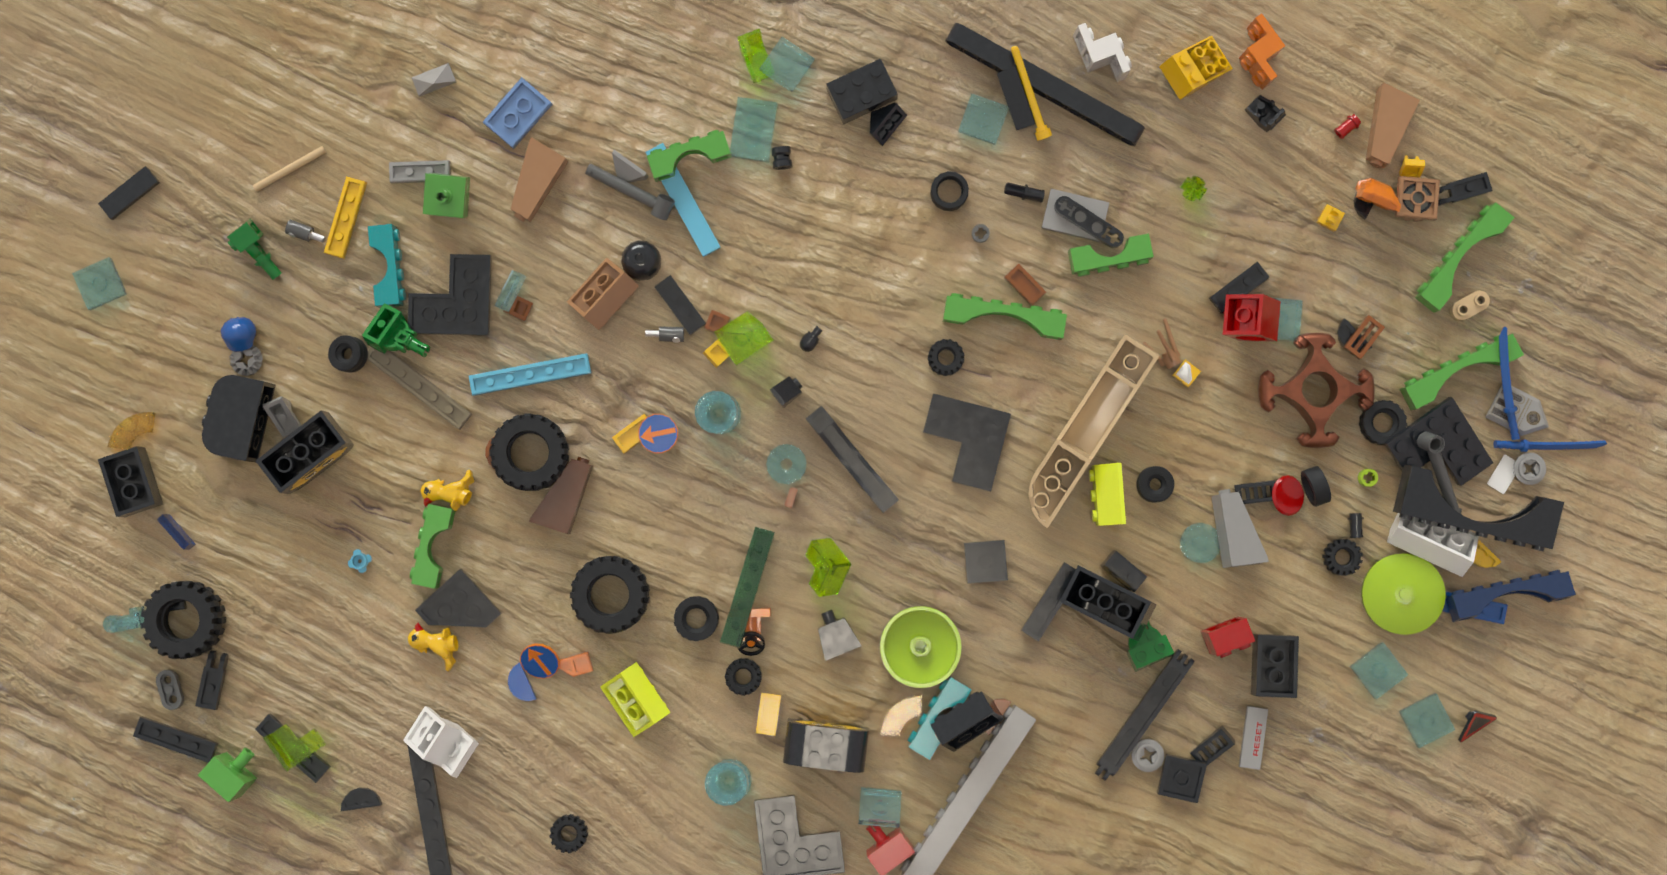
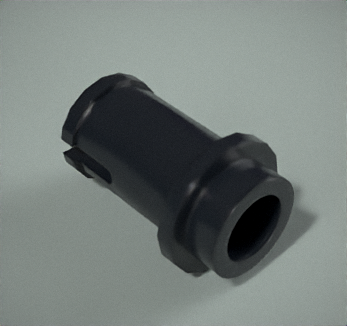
(1355, 525)

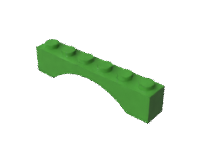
(1439, 287)
(1045, 323)
(1424, 390)

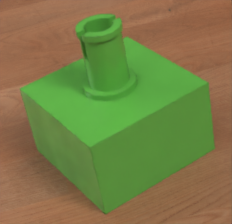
(446, 195)
(229, 774)

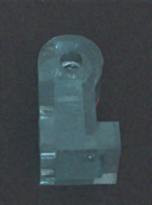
(121, 623)

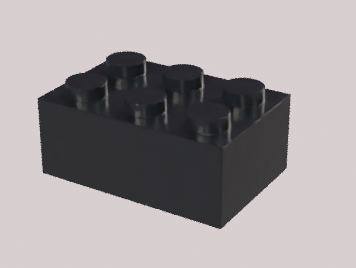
(861, 91)
(130, 481)
(1275, 665)
(966, 721)

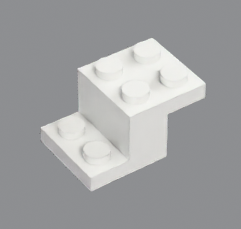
(1102, 52)
(440, 742)

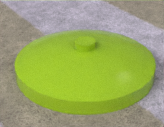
(1403, 594)
(920, 646)

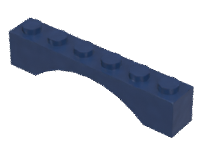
(1548, 588)

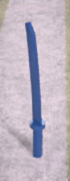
(1506, 384)
(1524, 445)

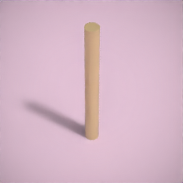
(289, 168)

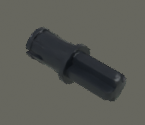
(1024, 192)

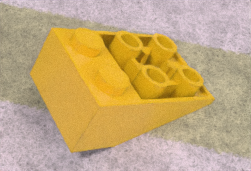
(1195, 67)

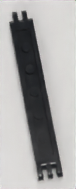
(1143, 715)
(430, 815)

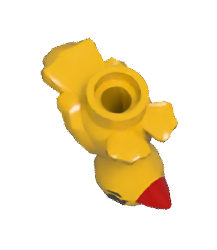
(455, 493)
(441, 644)

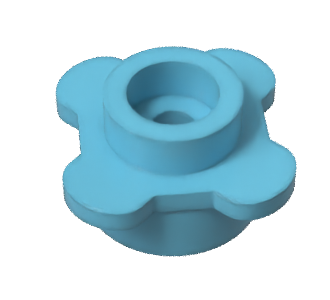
(353, 562)

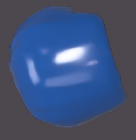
(238, 333)

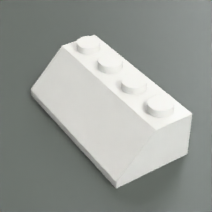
(1438, 545)

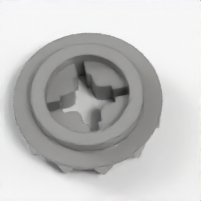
(254, 362)
(1538, 468)
(1156, 758)

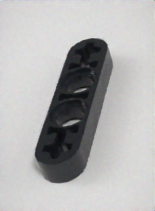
(1087, 224)

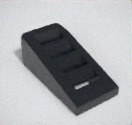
(1263, 484)
(1208, 741)

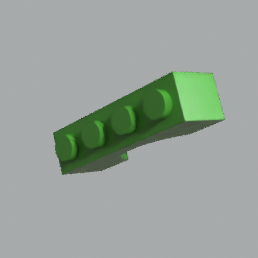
(664, 162)
(1085, 259)
(426, 570)

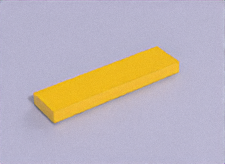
(345, 217)

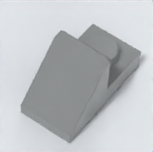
(282, 415)

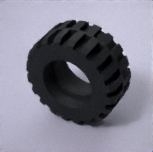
(503, 442)
(583, 586)
(158, 627)

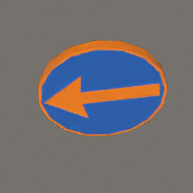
(658, 433)
(539, 661)

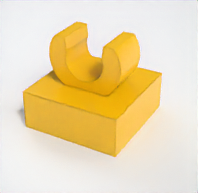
(1412, 167)
(1330, 217)

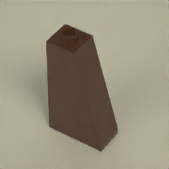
(564, 498)

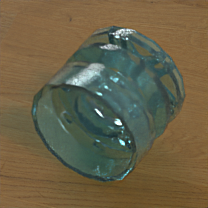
(706, 414)
(725, 793)

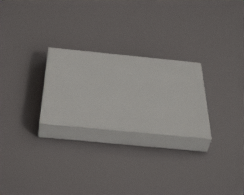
(1056, 223)

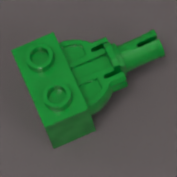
(246, 238)
(392, 333)
(1149, 649)

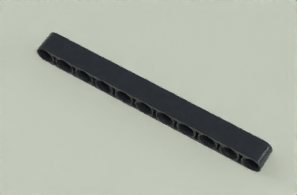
(1047, 85)

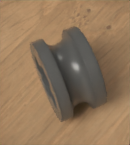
(985, 237)

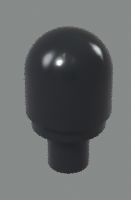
(810, 339)

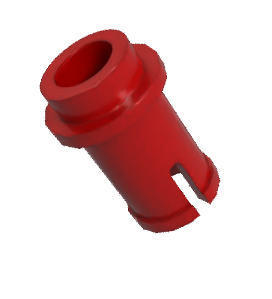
(1346, 127)

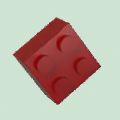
(1228, 636)

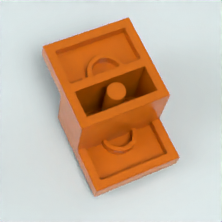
(1265, 48)

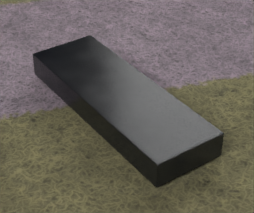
(1016, 98)
(129, 193)
(1241, 284)
(680, 305)

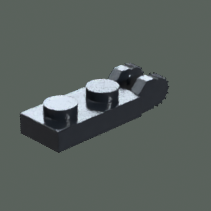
(1466, 188)
(212, 682)

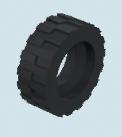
(1367, 417)
(711, 618)

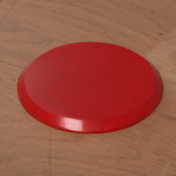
(1288, 495)

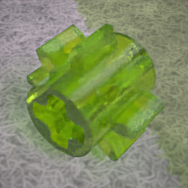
(1193, 188)

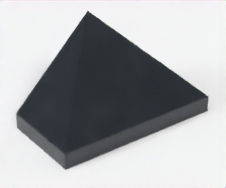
(885, 121)

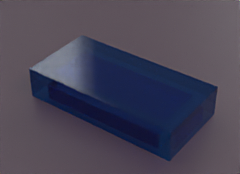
(176, 531)

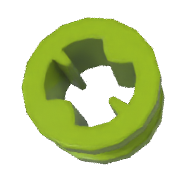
(1373, 473)

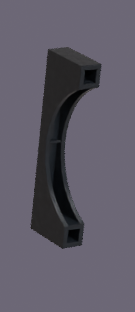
(1533, 525)

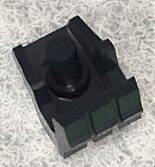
(1265, 113)

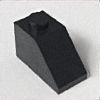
(786, 391)

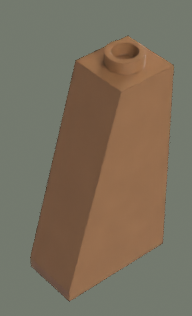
(1389, 122)
(536, 179)

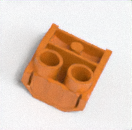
(1379, 193)

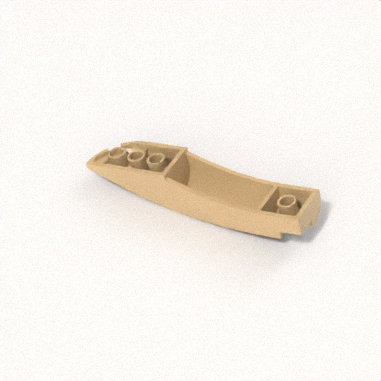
(1089, 427)

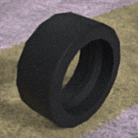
(949, 176)
(1316, 486)

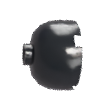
(641, 260)

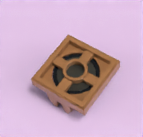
(1416, 197)

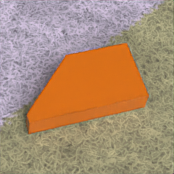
(576, 664)

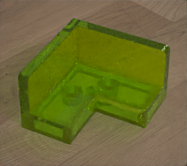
(753, 54)
(830, 566)
(291, 750)

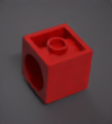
(1251, 317)

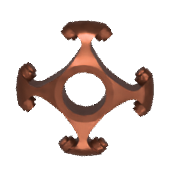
(1339, 388)

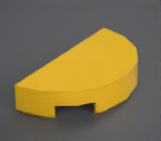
(1484, 557)

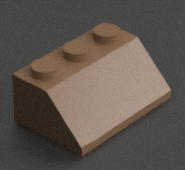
(603, 293)

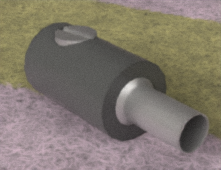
(302, 231)
(667, 334)

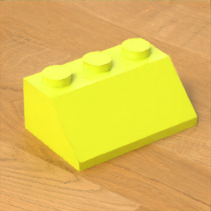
(1107, 494)
(635, 699)

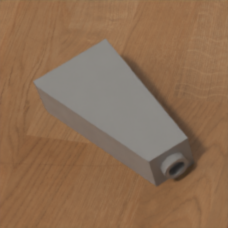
(1236, 532)

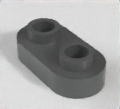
(167, 690)

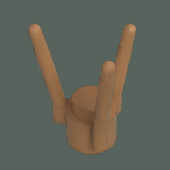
(1171, 356)

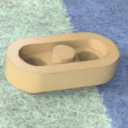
(1470, 304)

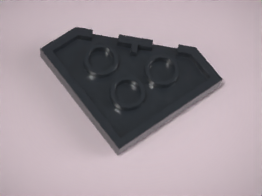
(458, 604)

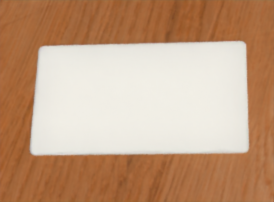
(1502, 475)

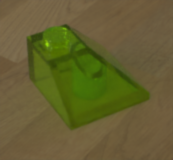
(743, 337)

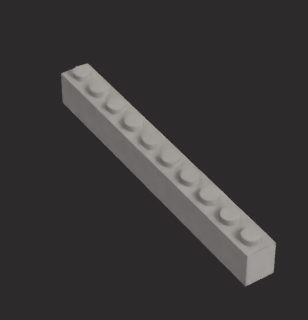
(970, 793)

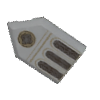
(1529, 412)

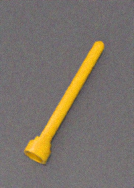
(1042, 130)

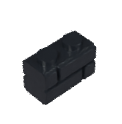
(1123, 571)

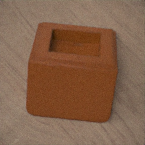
(520, 308)

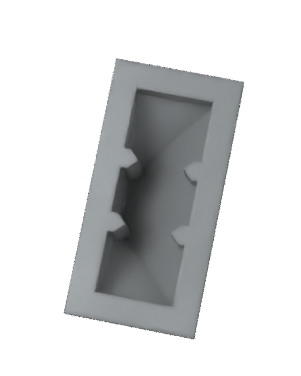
(433, 79)
(626, 169)

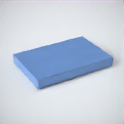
(517, 113)

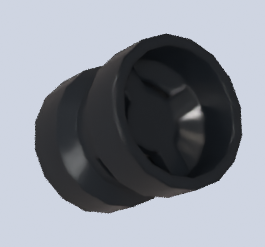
(781, 157)

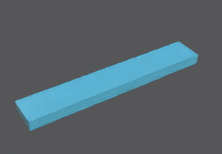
(689, 211)
(529, 374)

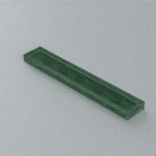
(747, 587)

